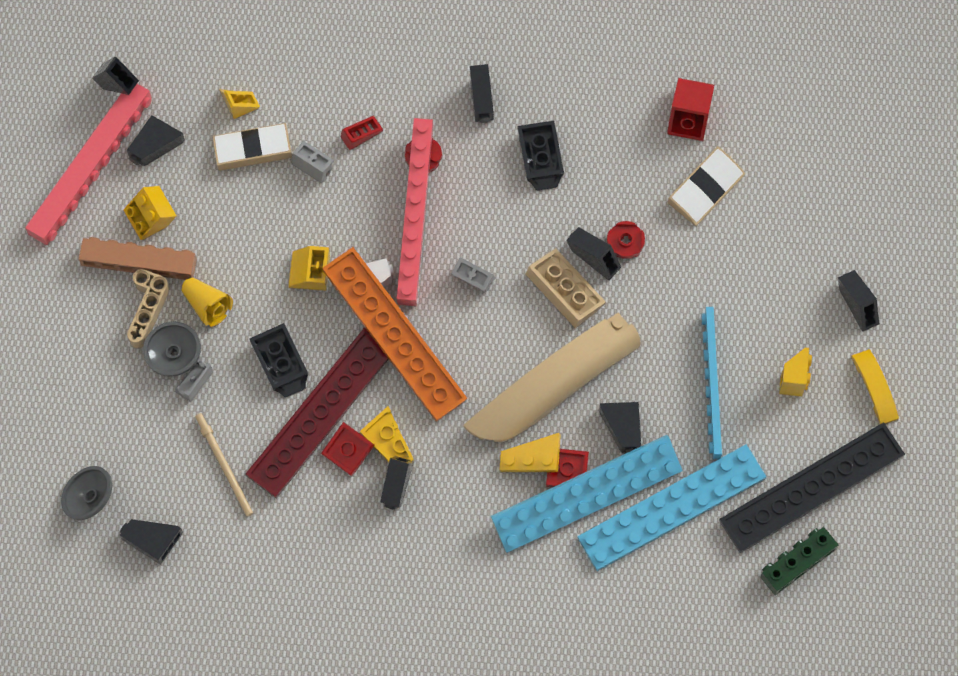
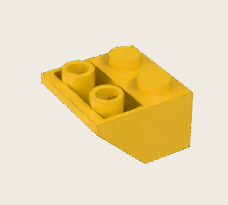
(149, 211)
(307, 268)
(794, 375)

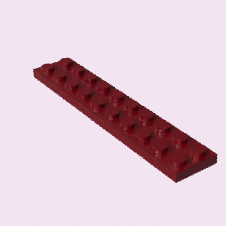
(318, 415)

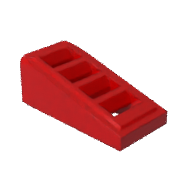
(352, 140)

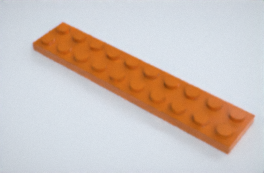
(394, 334)

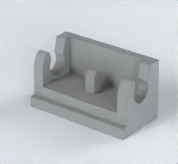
(312, 161)
(473, 274)
(194, 380)

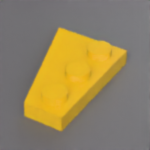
(386, 436)
(534, 456)

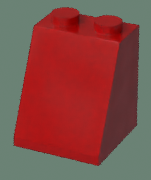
(690, 109)

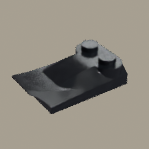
(541, 154)
(280, 360)

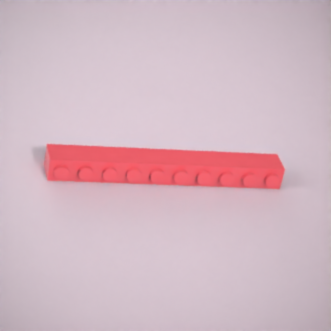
(87, 164)
(415, 212)

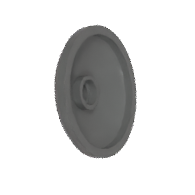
(172, 338)
(86, 493)

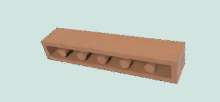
(131, 257)

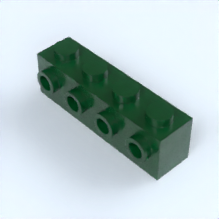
(799, 560)

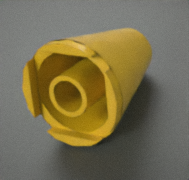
(207, 301)

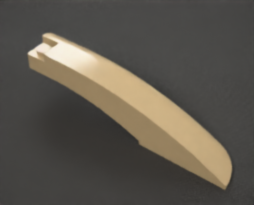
(554, 380)

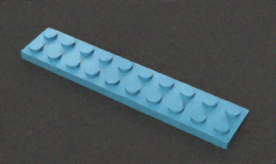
(586, 493)
(671, 507)

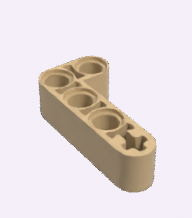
(144, 310)

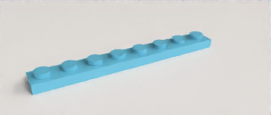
(711, 391)

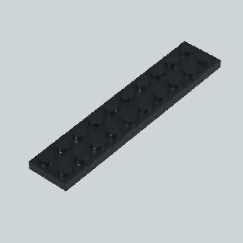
(811, 487)

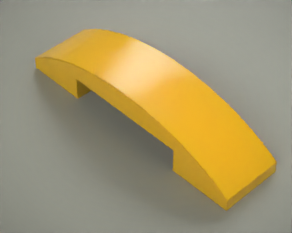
(876, 386)

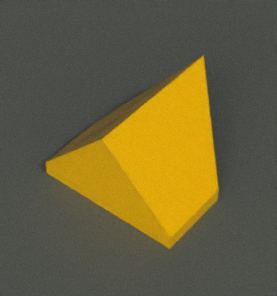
(239, 102)

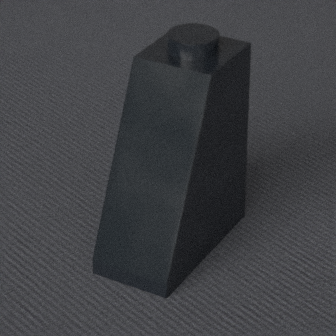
(115, 77)
(481, 93)
(154, 141)
(594, 252)
(859, 300)
(623, 423)
(396, 482)
(151, 538)

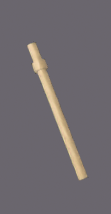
(207, 433)

